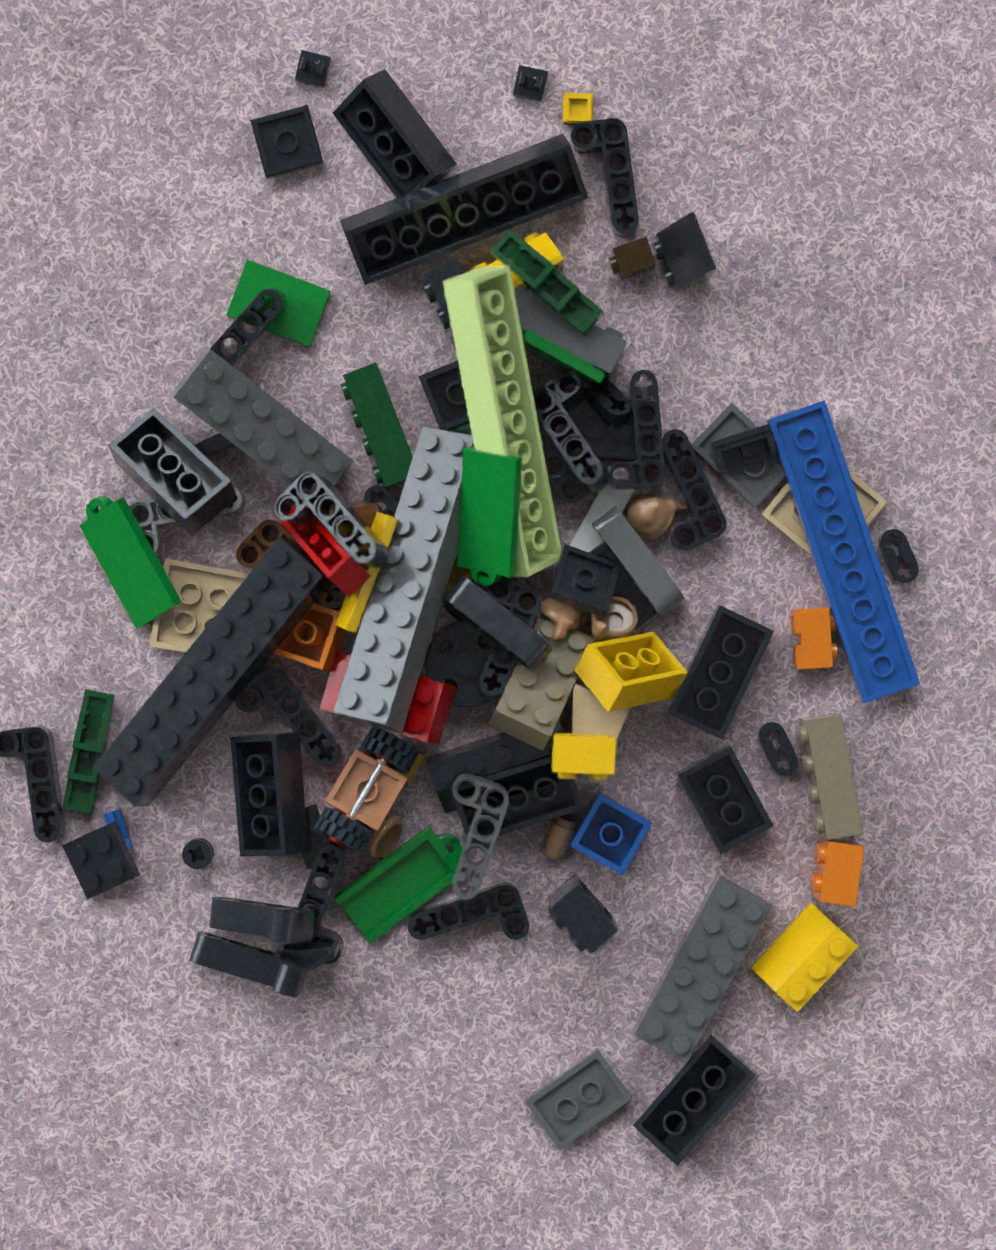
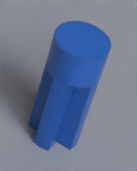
(118, 817)

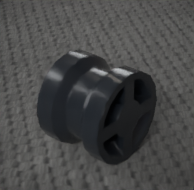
(197, 861)

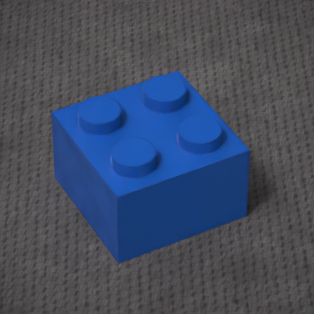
(610, 833)

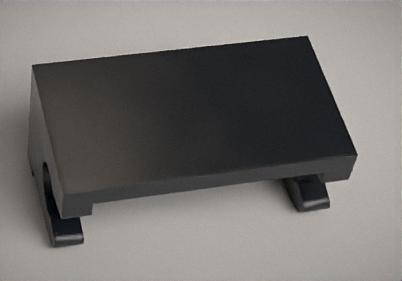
(743, 449)

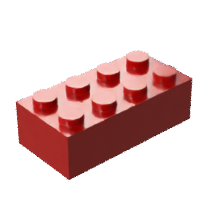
(427, 709)

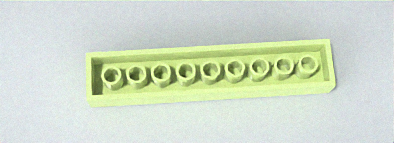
(502, 400)

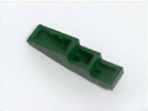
(547, 282)
(88, 748)

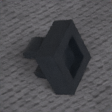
(312, 68)
(530, 83)

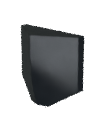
(306, 955)

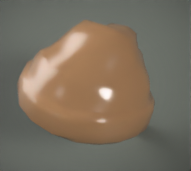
(652, 515)
(563, 615)
(618, 622)
(384, 841)

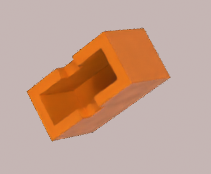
(814, 638)

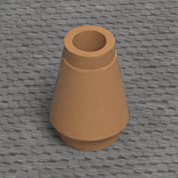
(560, 835)

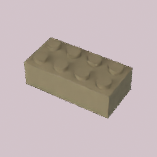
(536, 699)
(830, 776)

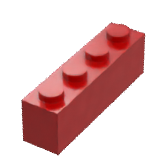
(328, 554)

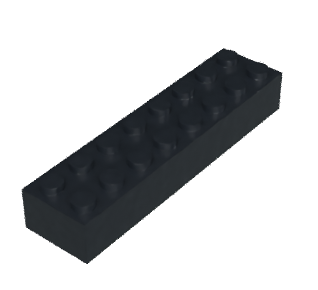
(464, 209)

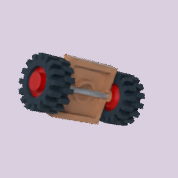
(366, 790)

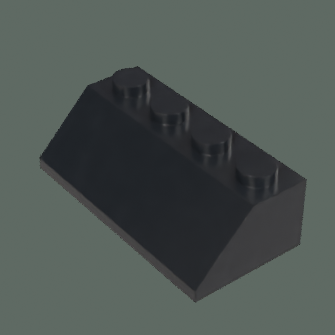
(393, 135)
(479, 759)
(533, 795)
(696, 1101)

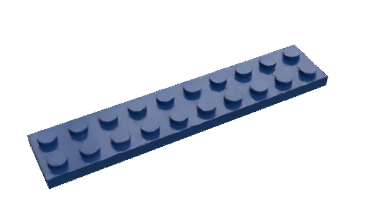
(843, 552)

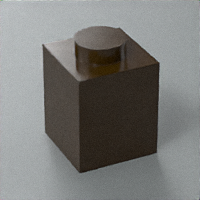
(632, 258)

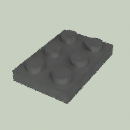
(751, 481)
(578, 1099)

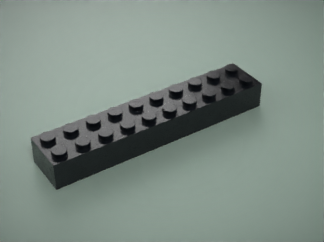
(212, 672)

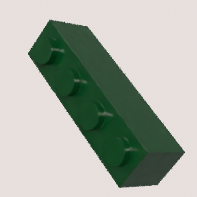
(380, 423)

